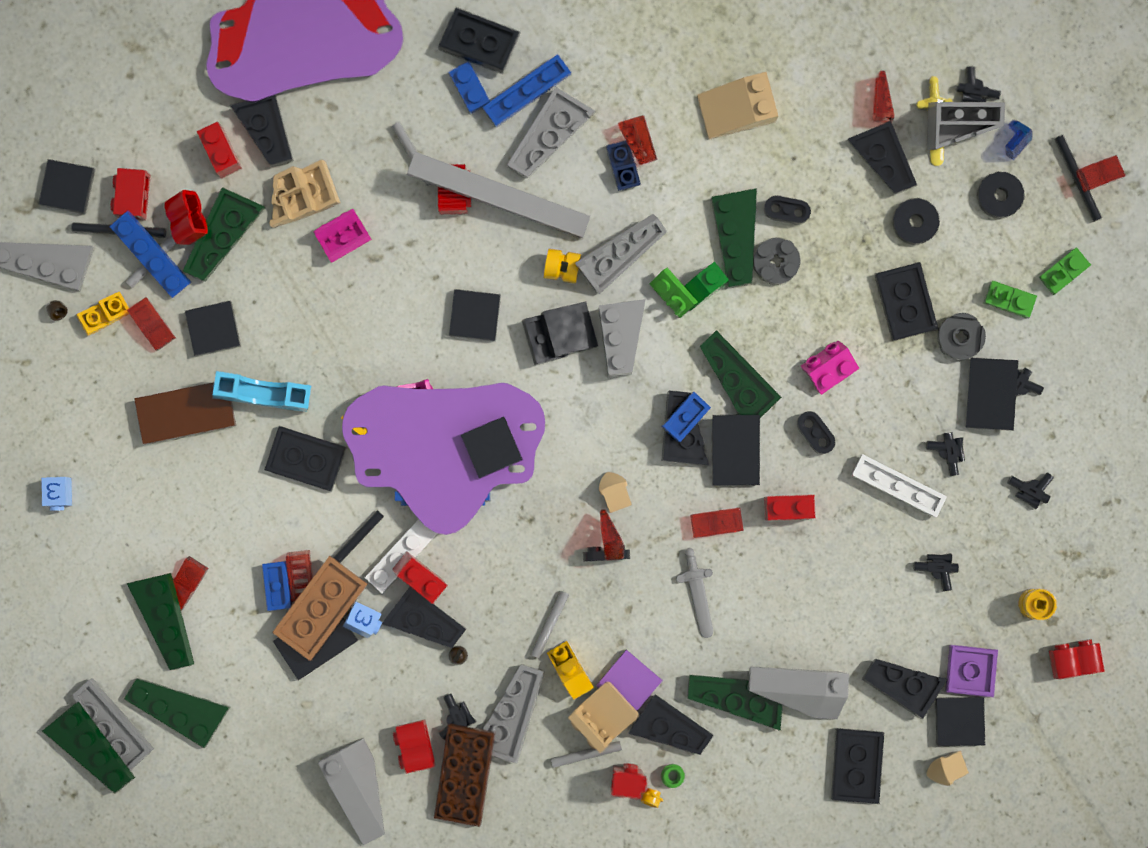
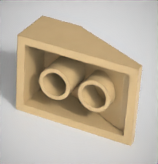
(738, 106)

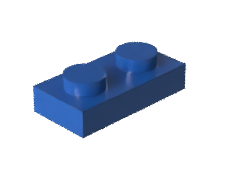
(469, 87)
(686, 417)
(276, 586)

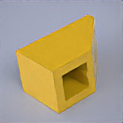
(570, 670)

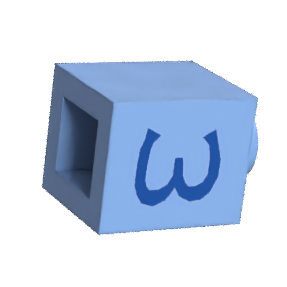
(57, 492)
(363, 620)

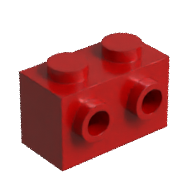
(628, 781)

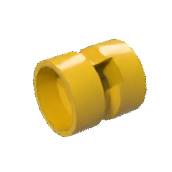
(554, 263)
(1037, 604)

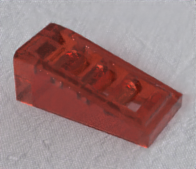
(882, 106)
(638, 139)
(611, 539)
(298, 555)

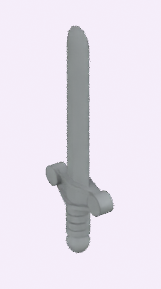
(695, 578)

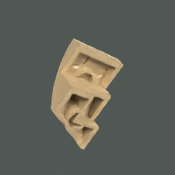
(302, 193)

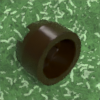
(53, 313)
(462, 658)

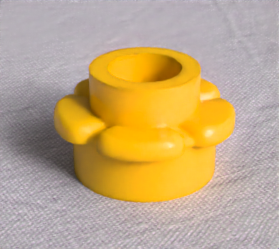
(651, 798)

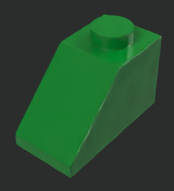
(706, 283)

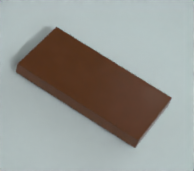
(182, 413)
(464, 775)

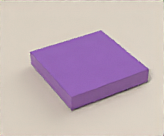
(971, 670)
(631, 679)

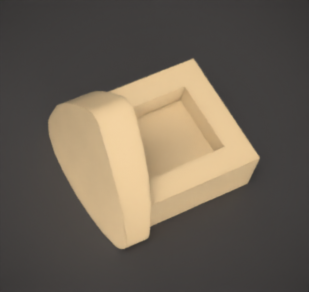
(614, 491)
(947, 769)

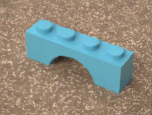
(263, 393)

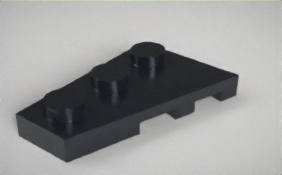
(266, 128)
(885, 156)
(691, 447)
(422, 618)
(904, 686)
(671, 727)

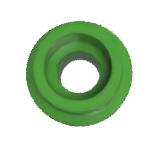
(672, 783)

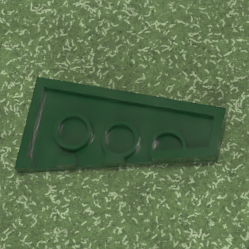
(736, 232)

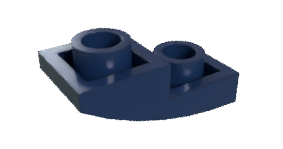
(623, 165)

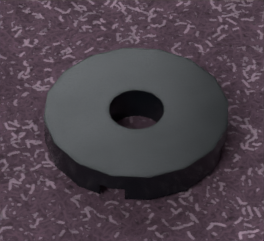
(1012, 188)
(920, 208)

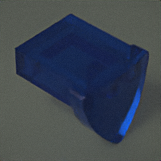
(1020, 140)

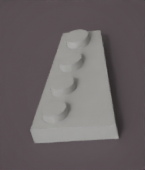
(552, 127)
(620, 253)
(48, 262)
(514, 713)
(113, 724)

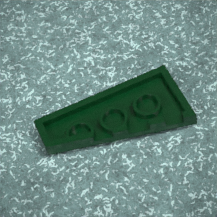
(226, 225)
(742, 383)
(162, 613)
(733, 697)
(184, 713)
(89, 747)

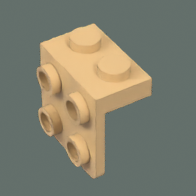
(603, 716)

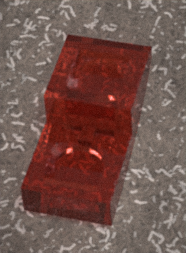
(1100, 173)
(151, 324)
(716, 522)
(188, 579)

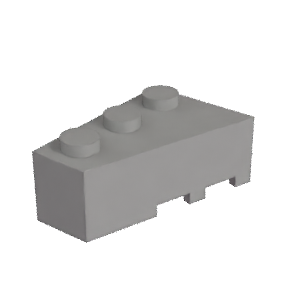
(961, 120)
(620, 335)

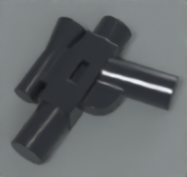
(974, 90)
(1025, 385)
(949, 449)
(1033, 490)
(940, 568)
(457, 716)

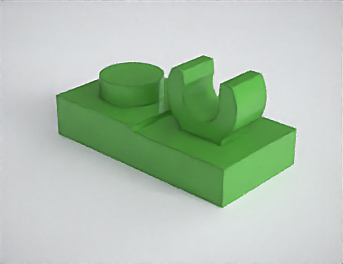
(1065, 271)
(673, 292)
(1010, 299)

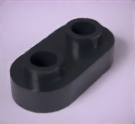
(787, 207)
(817, 431)
(597, 554)

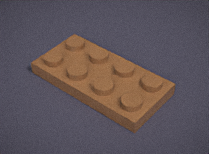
(320, 608)

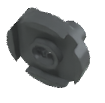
(769, 272)
(972, 329)

